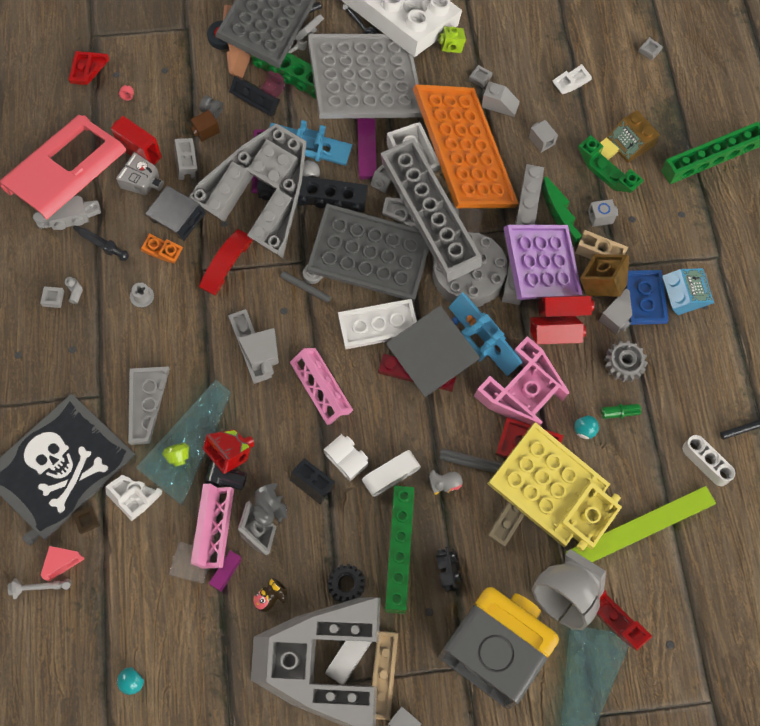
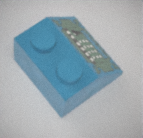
(688, 290)

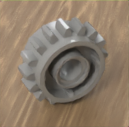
(629, 352)

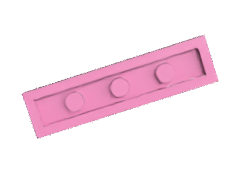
(322, 381)
(208, 527)

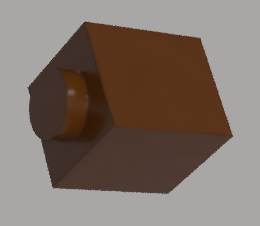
(204, 126)

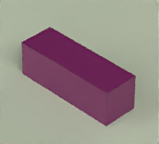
(224, 574)

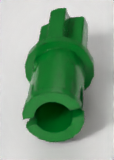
(620, 411)

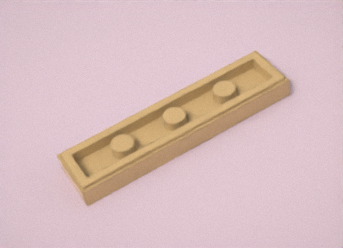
(384, 672)

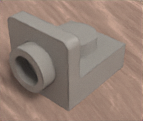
(381, 179)

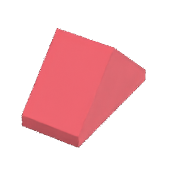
(59, 561)

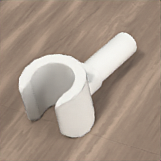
(300, 45)

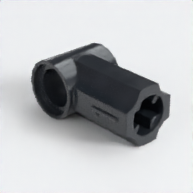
(233, 478)

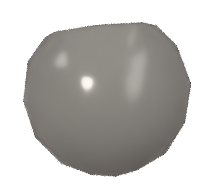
(311, 169)

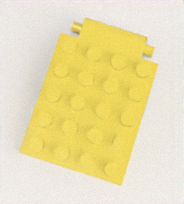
(556, 490)

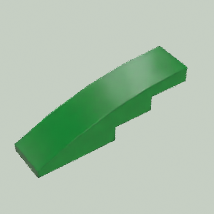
(558, 205)

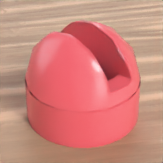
(123, 92)

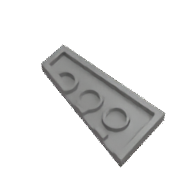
(145, 397)

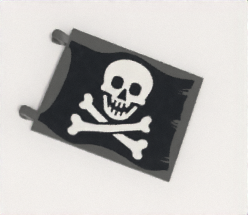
(59, 467)

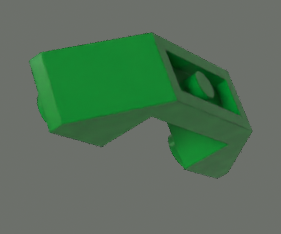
(605, 170)

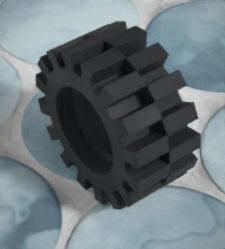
(340, 572)

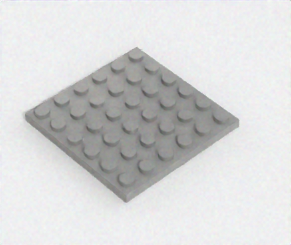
(362, 77)

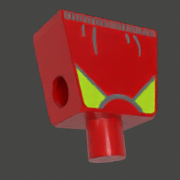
(228, 449)

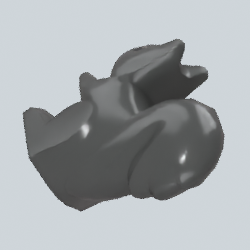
(269, 505)

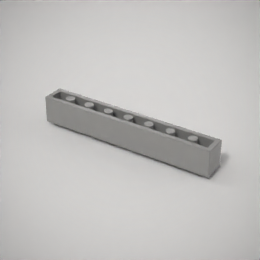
(525, 216)

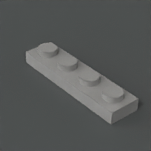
(242, 326)

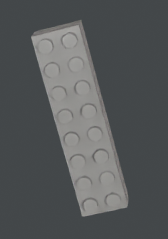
(431, 210)

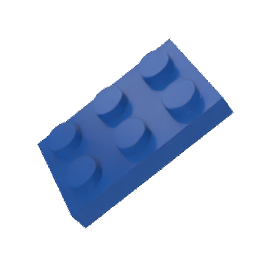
(647, 297)

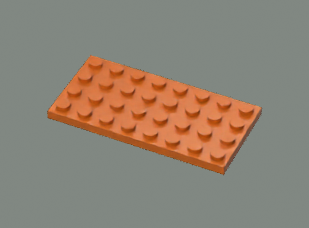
(465, 147)

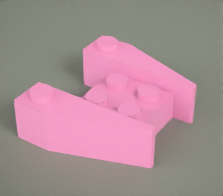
(528, 390)

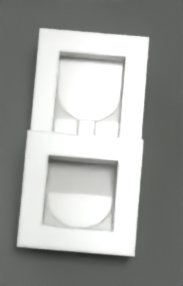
(570, 81)

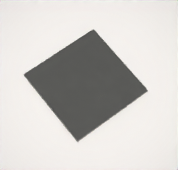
(433, 351)

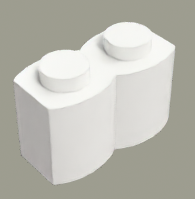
(346, 457)

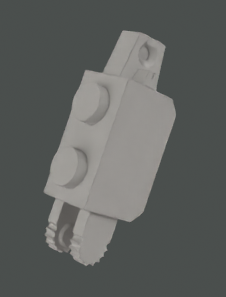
(70, 214)

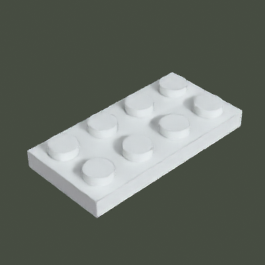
(376, 323)

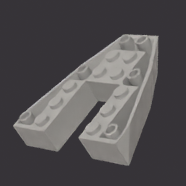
(274, 159)
(286, 660)

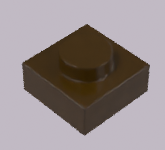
(86, 520)

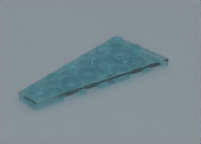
(192, 430)
(590, 673)

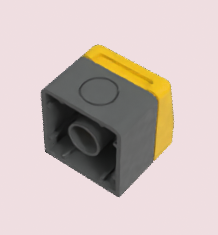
(500, 646)

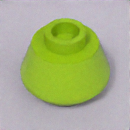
(176, 454)

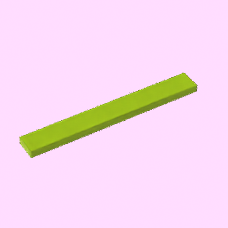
(649, 524)

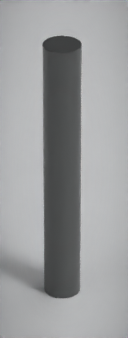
(306, 287)

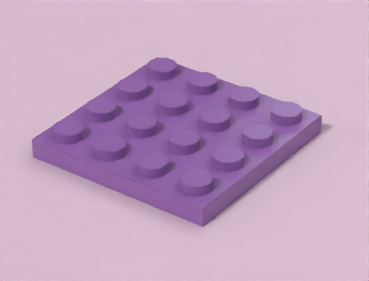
(542, 261)

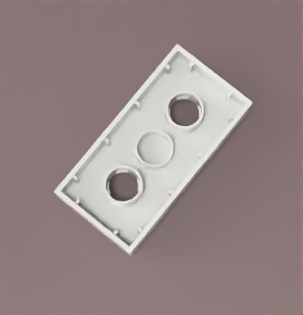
(409, 22)

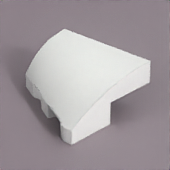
(131, 496)

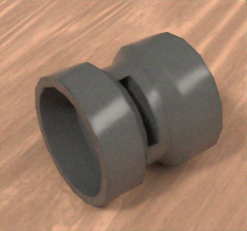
(214, 106)

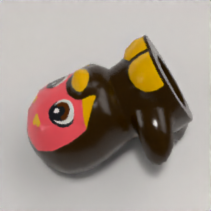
(267, 596)

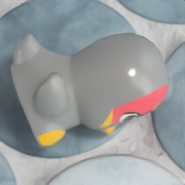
(447, 482)

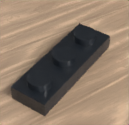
(254, 95)

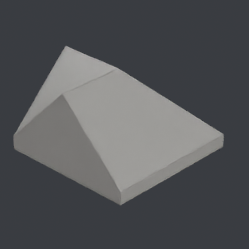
(253, 533)

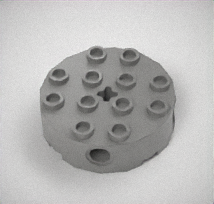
(480, 284)

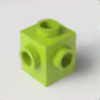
(452, 39)

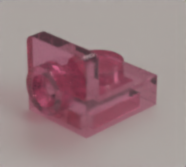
(274, 84)

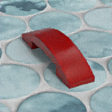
(224, 260)
(621, 624)

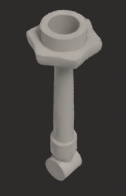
(16, 588)

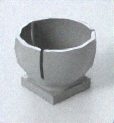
(573, 582)

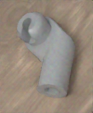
(76, 289)

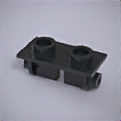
(452, 578)

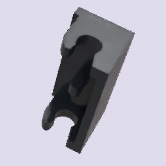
(311, 481)

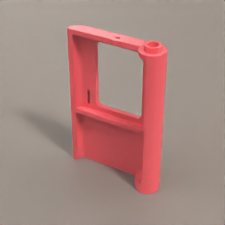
(46, 183)

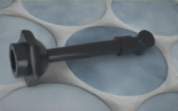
(351, 13)

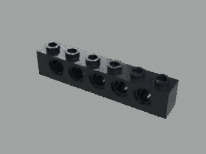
(324, 187)

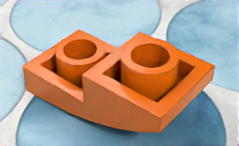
(161, 249)

